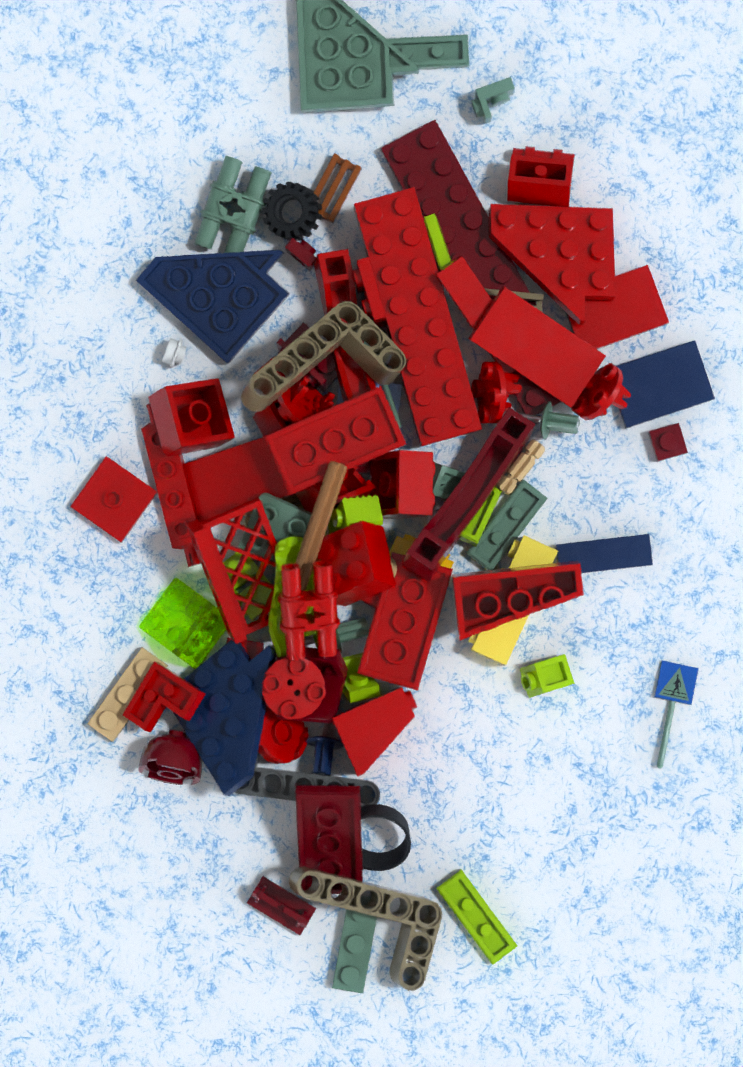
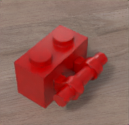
(540, 177)

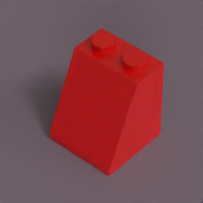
(374, 726)

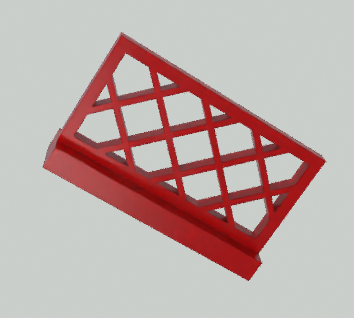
(216, 571)

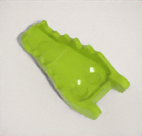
(285, 552)

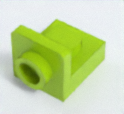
(546, 676)
(358, 686)

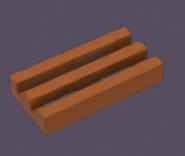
(345, 164)

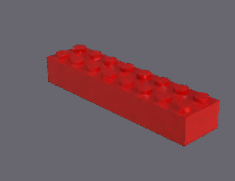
(418, 316)

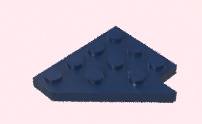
(218, 294)
(231, 714)

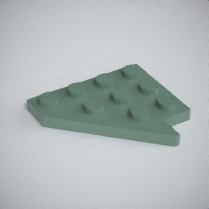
(344, 59)

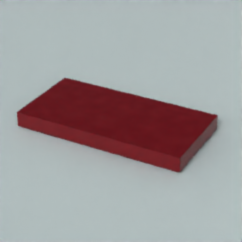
(329, 831)

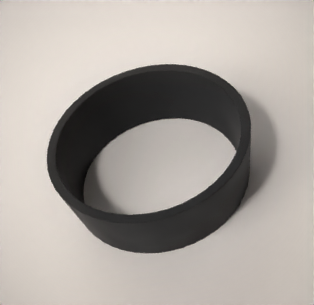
(386, 860)

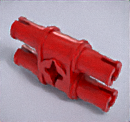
(322, 615)

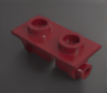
(281, 905)

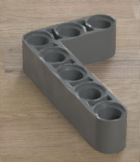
(288, 781)

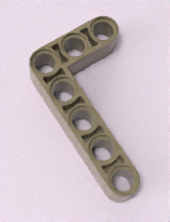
(315, 349)
(380, 907)

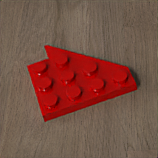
(560, 250)

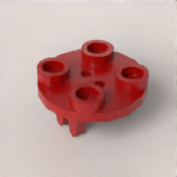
(493, 390)
(601, 392)
(303, 401)
(280, 695)

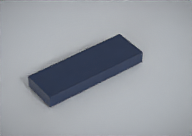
(608, 553)

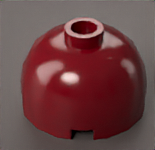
(171, 759)

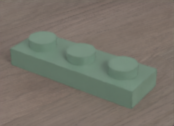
(354, 950)

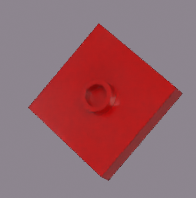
(114, 499)

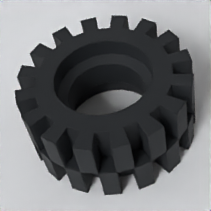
(309, 211)

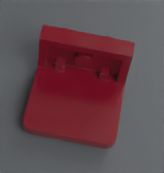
(334, 674)

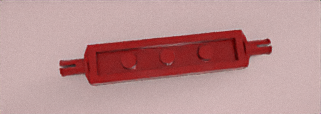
(172, 491)

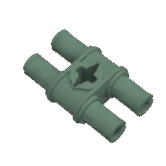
(223, 192)

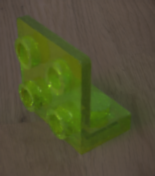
(184, 623)

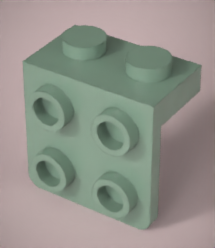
(285, 521)

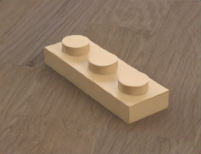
(109, 716)

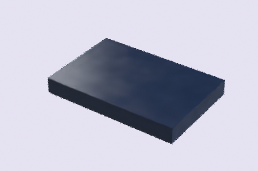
(664, 384)

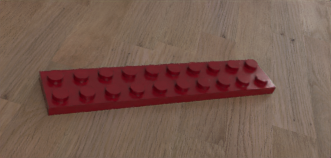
(428, 164)

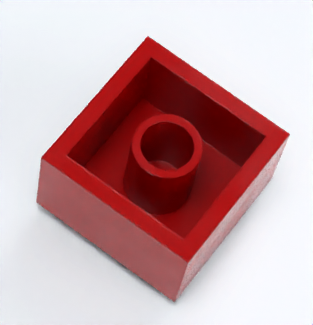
(191, 417)
(404, 483)
(358, 561)

